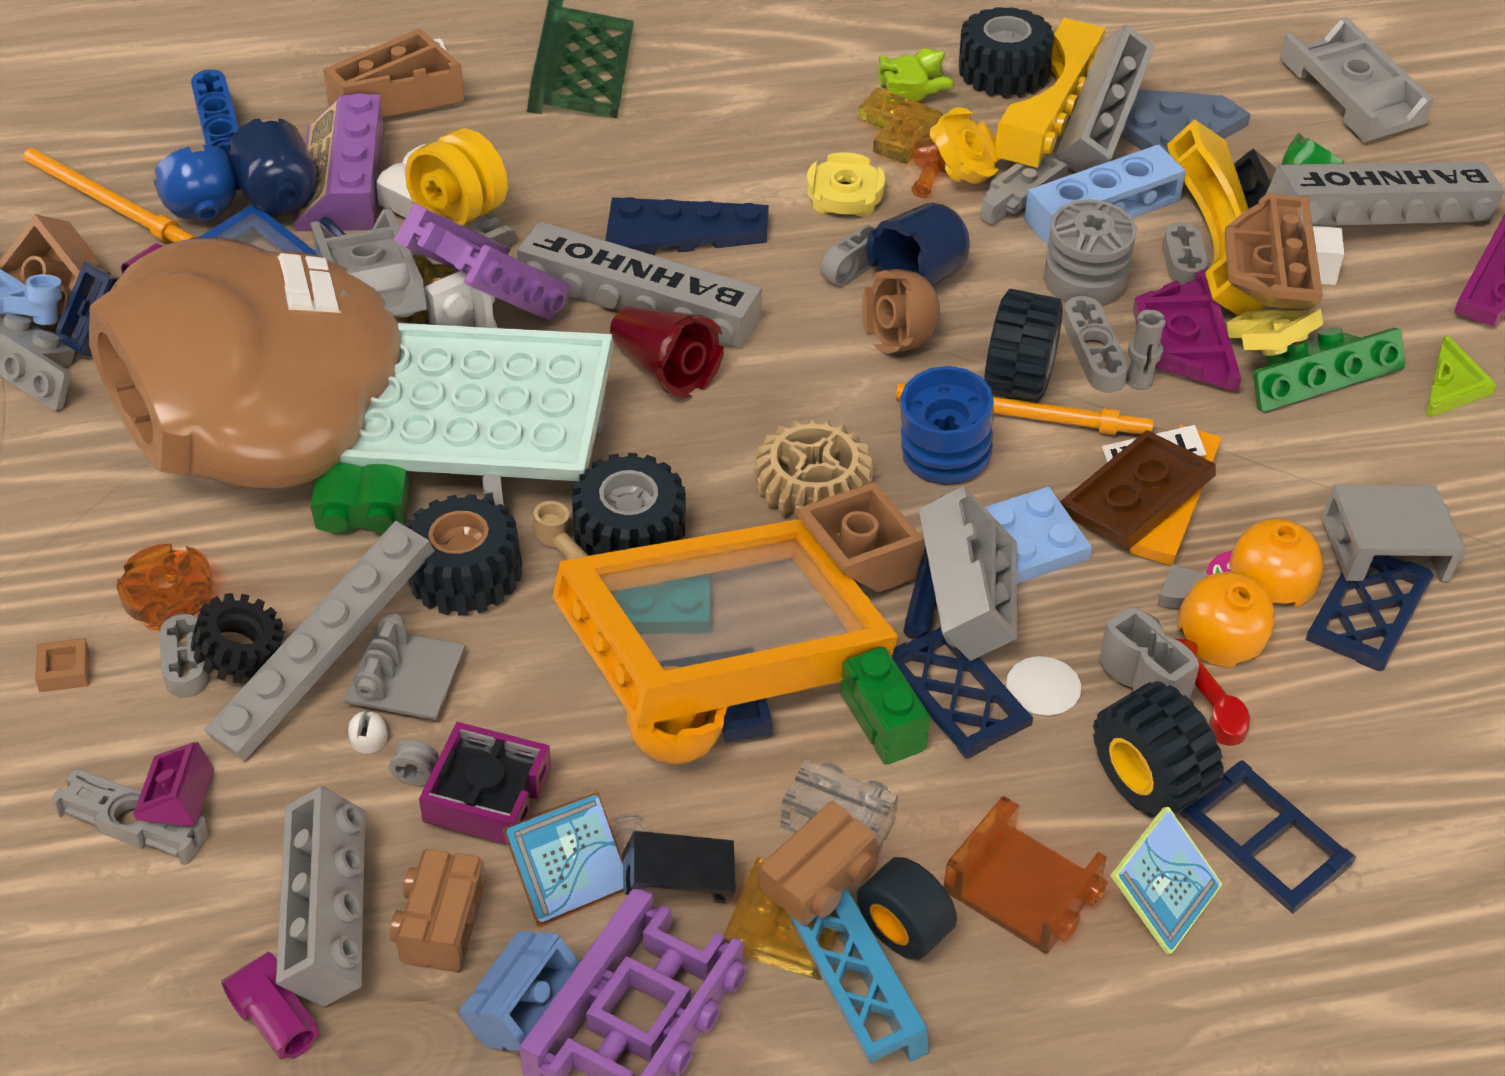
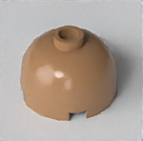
(900, 310)

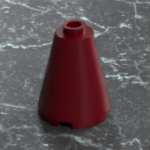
(670, 346)

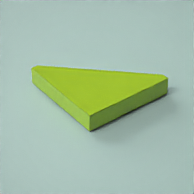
(1456, 380)

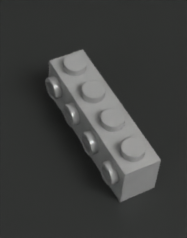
(1105, 100)
(321, 897)

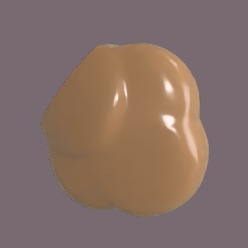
(229, 377)

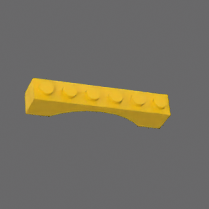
(1032, 126)
(1219, 195)

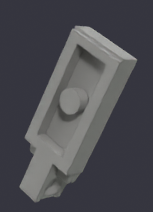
(1010, 189)

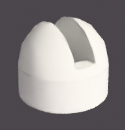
(376, 732)

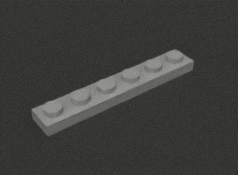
(319, 641)

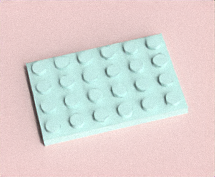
(489, 403)

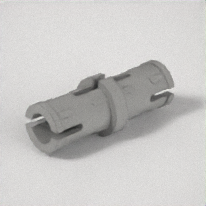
(1145, 349)

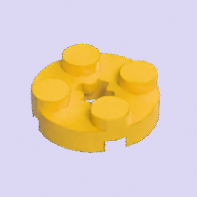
(965, 146)

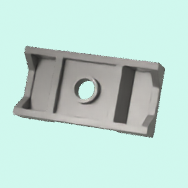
(1362, 78)
(377, 262)

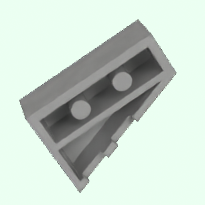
(971, 573)

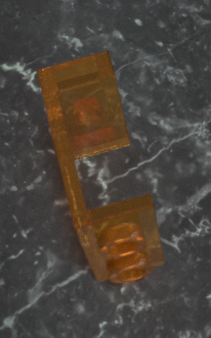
(1021, 880)

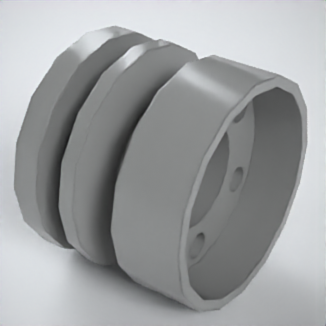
(1089, 251)

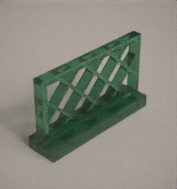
(554, 54)

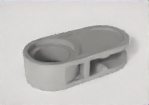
(847, 258)

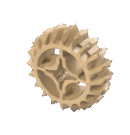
(810, 465)

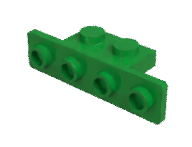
(1326, 365)

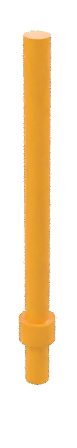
(160, 226)
(1107, 421)

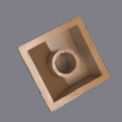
(865, 536)

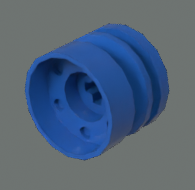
(946, 424)

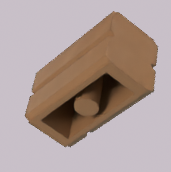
(819, 864)
(439, 910)

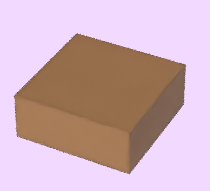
(62, 665)

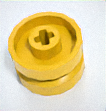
(457, 176)

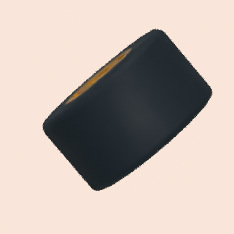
(907, 908)

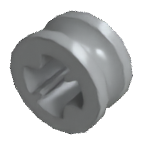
(413, 762)

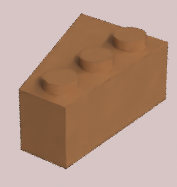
(406, 72)

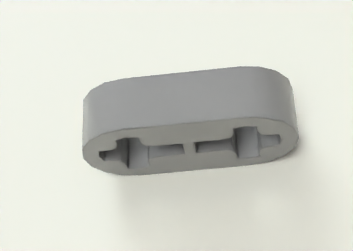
(1178, 256)
(175, 656)

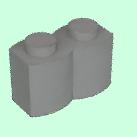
(1140, 653)

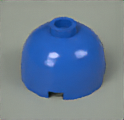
(196, 183)

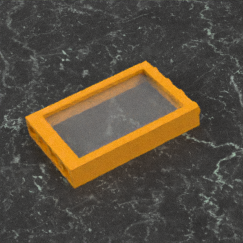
(718, 619)

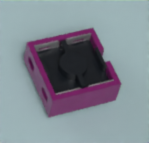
(484, 782)

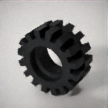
(241, 618)

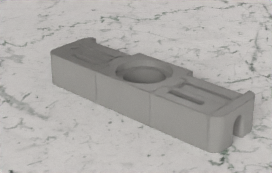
(103, 801)

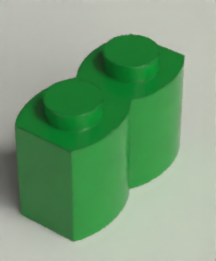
(360, 498)

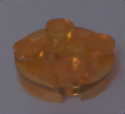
(154, 605)

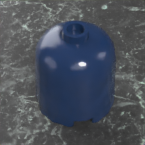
(273, 166)
(921, 240)

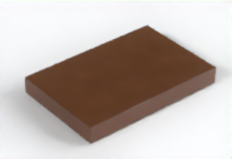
(1138, 489)

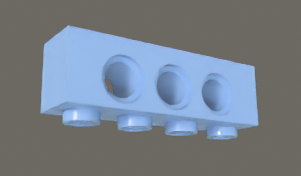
(1133, 182)

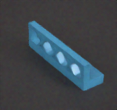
(885, 991)

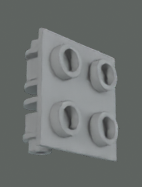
(404, 671)

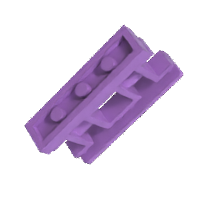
(484, 261)
(606, 976)

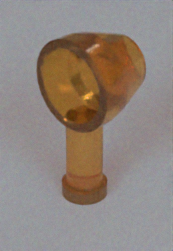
(927, 156)

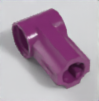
(271, 1007)

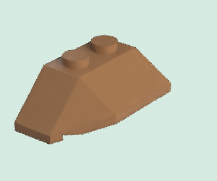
(1275, 253)

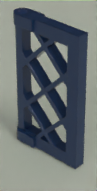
(1351, 643)
(991, 729)

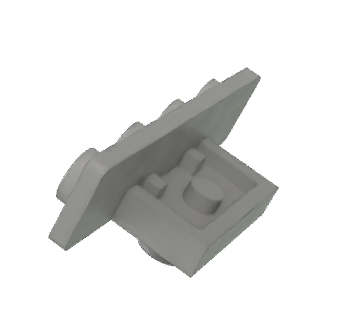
(34, 360)

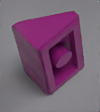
(175, 786)

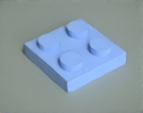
(1043, 533)

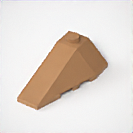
(51, 249)

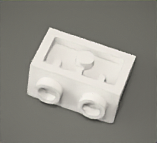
(458, 304)

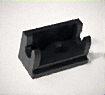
(679, 864)

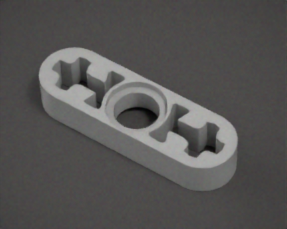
(1091, 358)

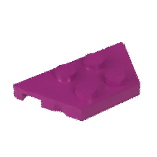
(1193, 333)

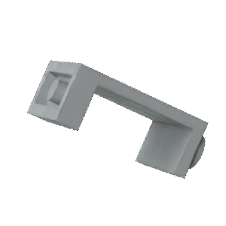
(1390, 522)

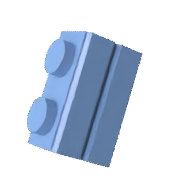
(518, 989)

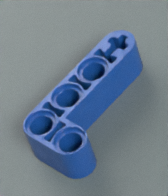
(214, 109)

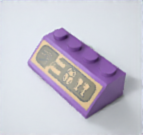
(348, 160)

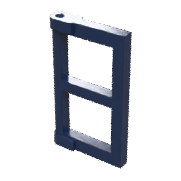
(1244, 855)

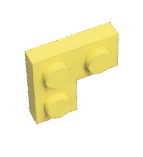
(1273, 329)

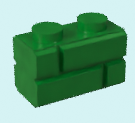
(885, 705)

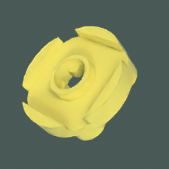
(856, 198)

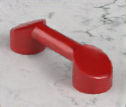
(1229, 715)

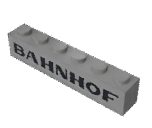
(1392, 192)
(627, 277)

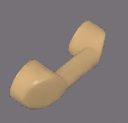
(552, 528)

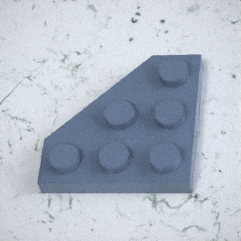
(1163, 114)

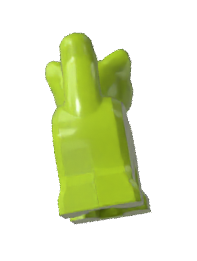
(910, 74)

